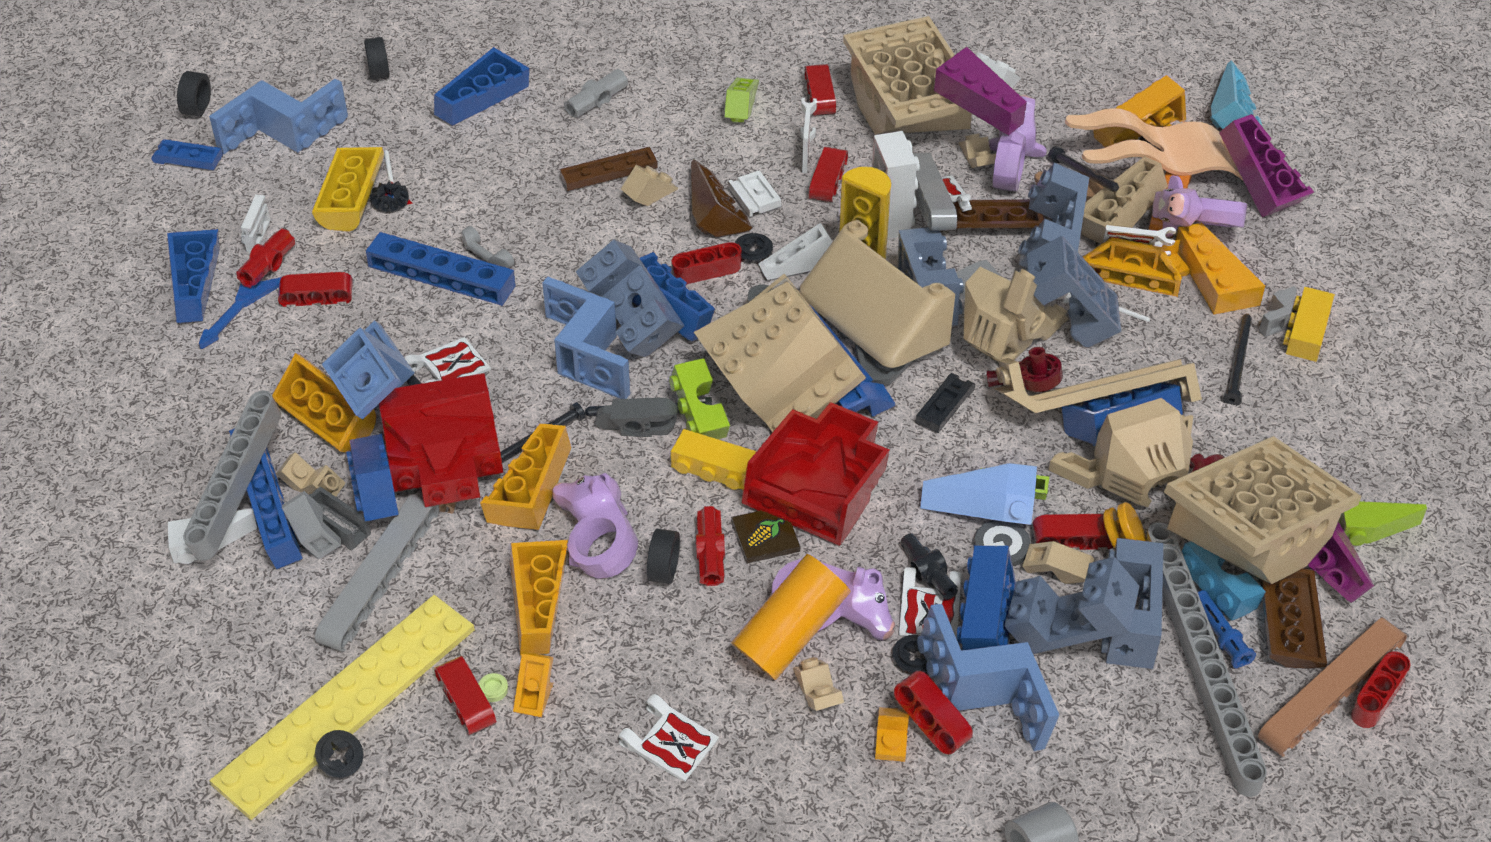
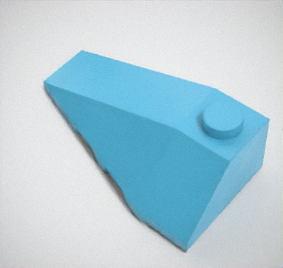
(1232, 98)

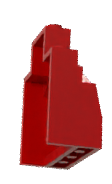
(441, 438)
(817, 471)

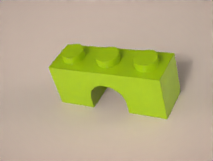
(689, 382)

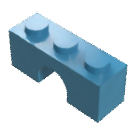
(1231, 593)

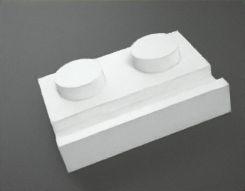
(754, 193)
(255, 223)

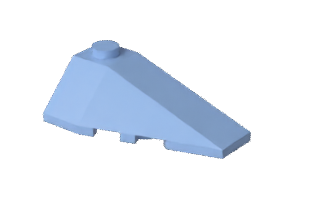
(987, 493)

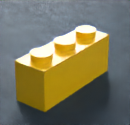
(1308, 323)
(711, 459)

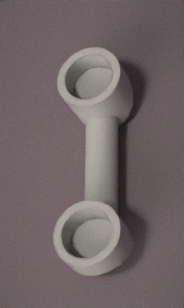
(472, 238)

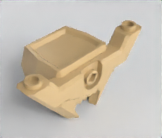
(1005, 314)
(1133, 452)

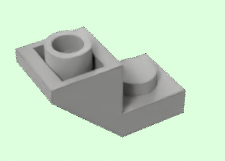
(1279, 312)
(307, 522)

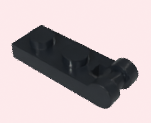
(944, 402)

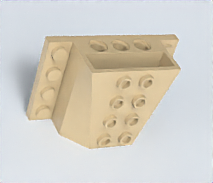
(896, 78)
(780, 355)
(1260, 509)

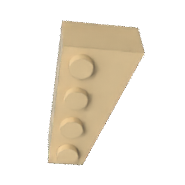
(1127, 204)

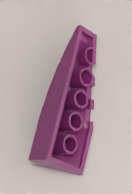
(1342, 566)

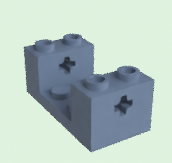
(1062, 197)
(923, 262)
(619, 276)
(1093, 303)
(1056, 622)
(1140, 645)

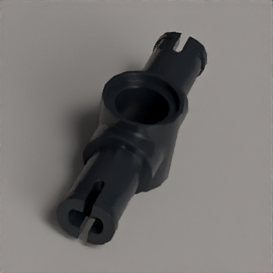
(929, 566)

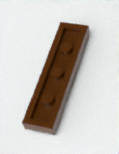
(607, 168)

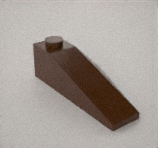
(713, 206)

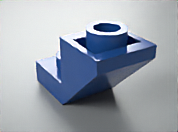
(868, 395)

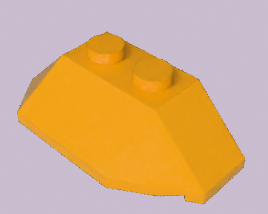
(1135, 266)

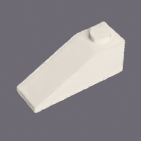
(798, 255)
(241, 524)

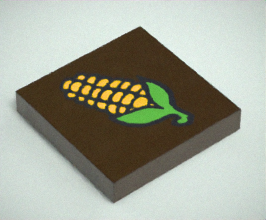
(764, 536)

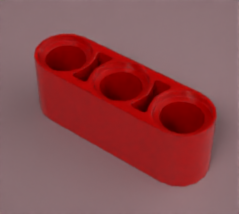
(820, 87)
(827, 173)
(707, 262)
(315, 288)
(1072, 530)
(1380, 689)
(466, 694)
(933, 712)

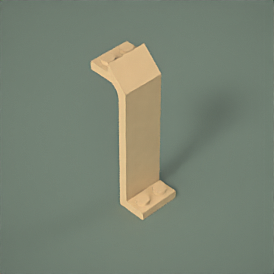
(1178, 374)

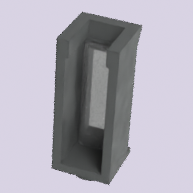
(342, 519)

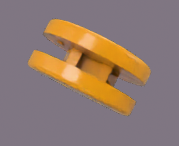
(1123, 524)

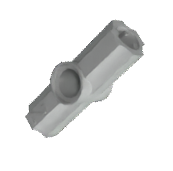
(596, 93)

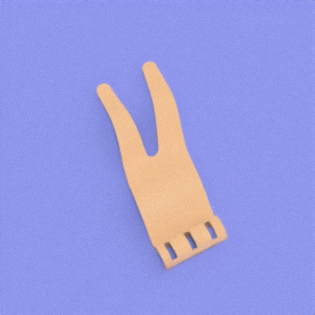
(1185, 146)

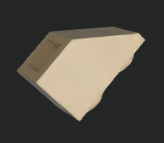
(648, 185)

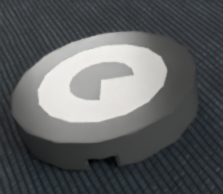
(1004, 534)

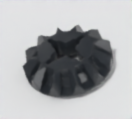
(387, 203)
(763, 244)
(902, 656)
(340, 741)

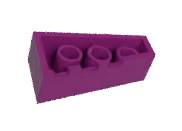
(980, 91)
(1263, 167)

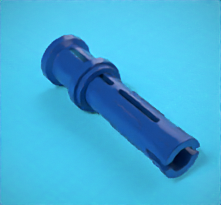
(1227, 636)

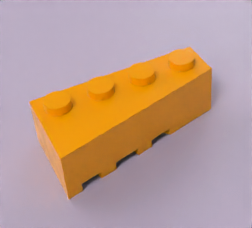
(1156, 106)
(1217, 271)
(528, 486)
(537, 590)

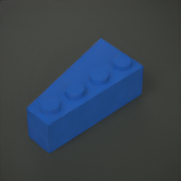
(480, 86)
(192, 266)
(688, 304)
(1087, 419)
(371, 478)

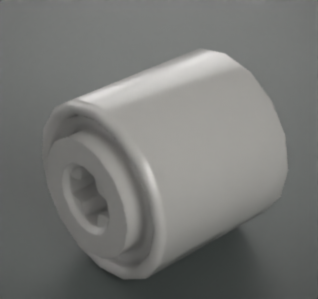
(1042, 824)

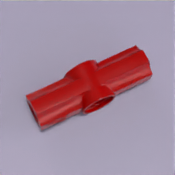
(265, 258)
(710, 546)

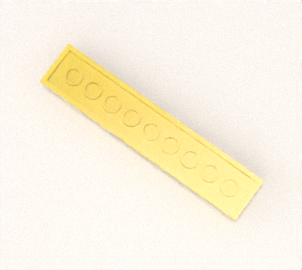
(341, 704)

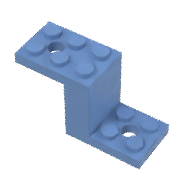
(279, 116)
(586, 336)
(367, 368)
(989, 677)

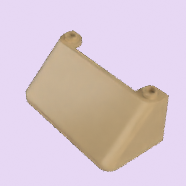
(878, 302)

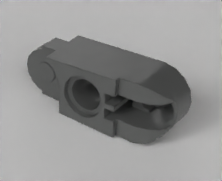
(639, 416)

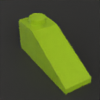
(740, 99)
(1378, 520)

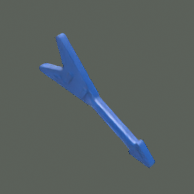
(244, 297)

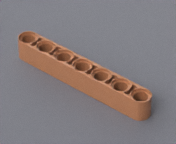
(1330, 686)

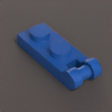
(187, 154)

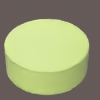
(494, 687)

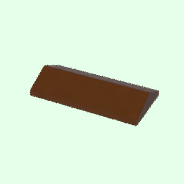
(998, 214)
(1294, 621)

